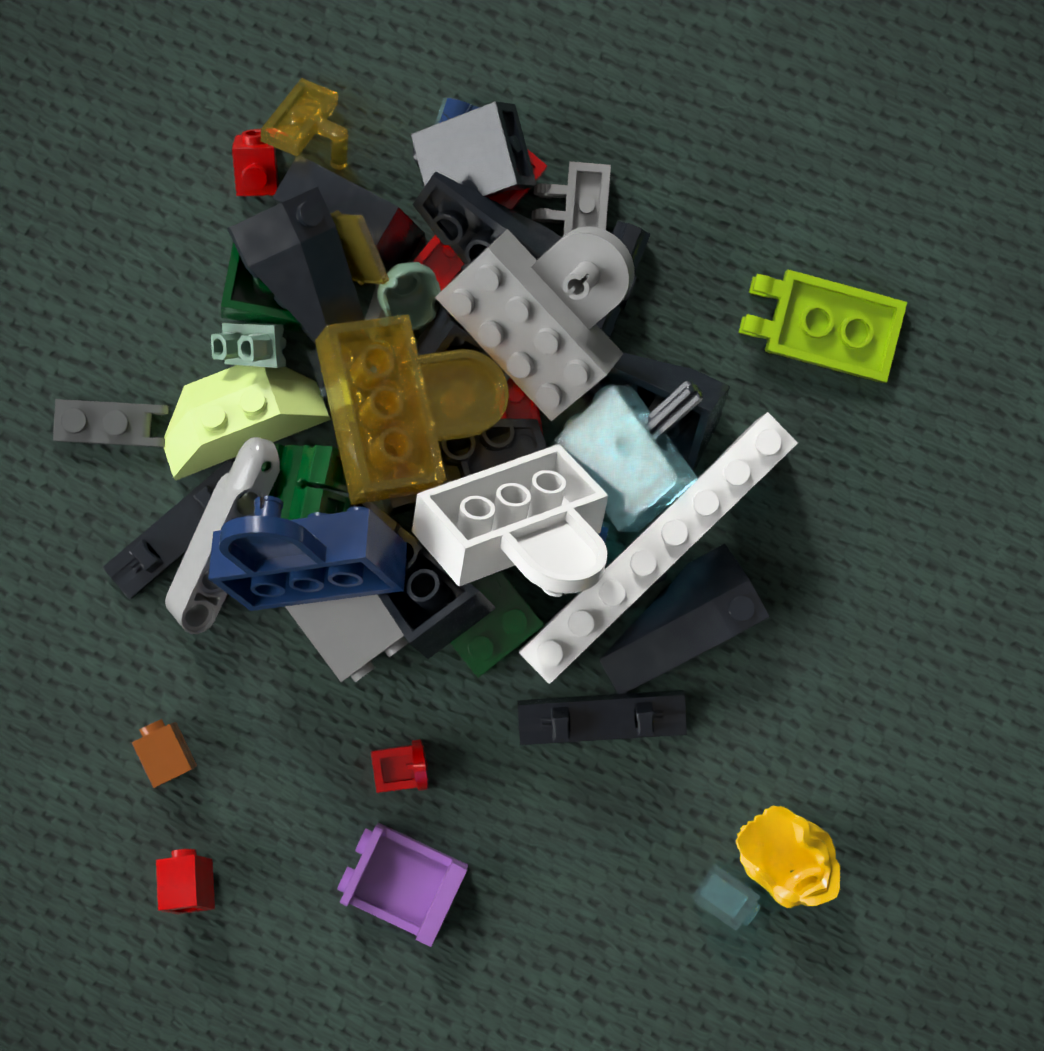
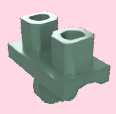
(250, 344)

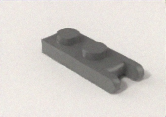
(106, 423)

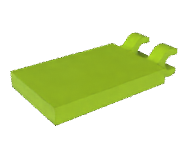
(828, 324)

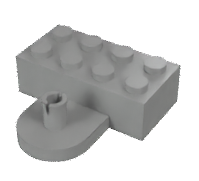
(544, 312)

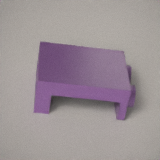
(402, 882)

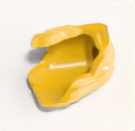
(787, 842)

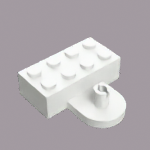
(521, 513)

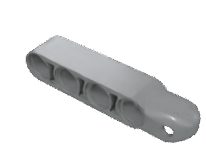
(192, 596)

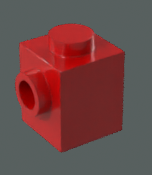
(185, 882)

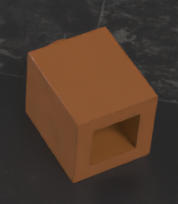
(163, 752)

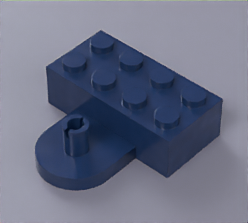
(305, 560)

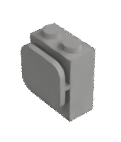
(349, 633)

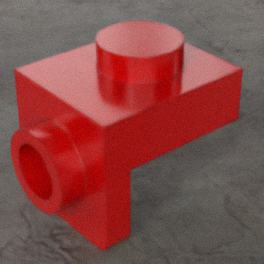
(254, 165)

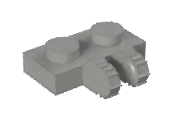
(584, 194)

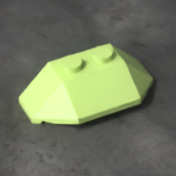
(236, 405)

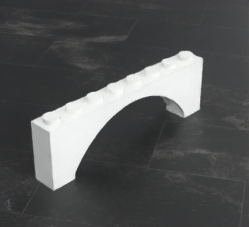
(658, 547)

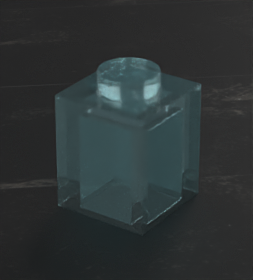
(727, 897)

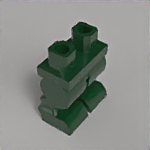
(301, 476)

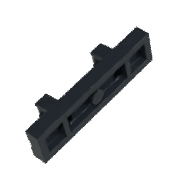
(169, 536)
(602, 717)

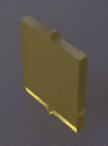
(359, 249)

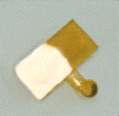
(301, 117)

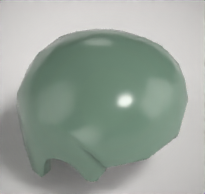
(411, 292)

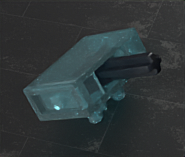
(630, 452)

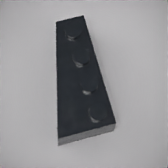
(432, 606)

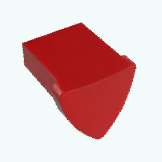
(400, 767)

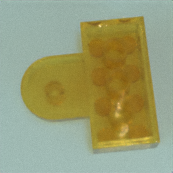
(399, 404)

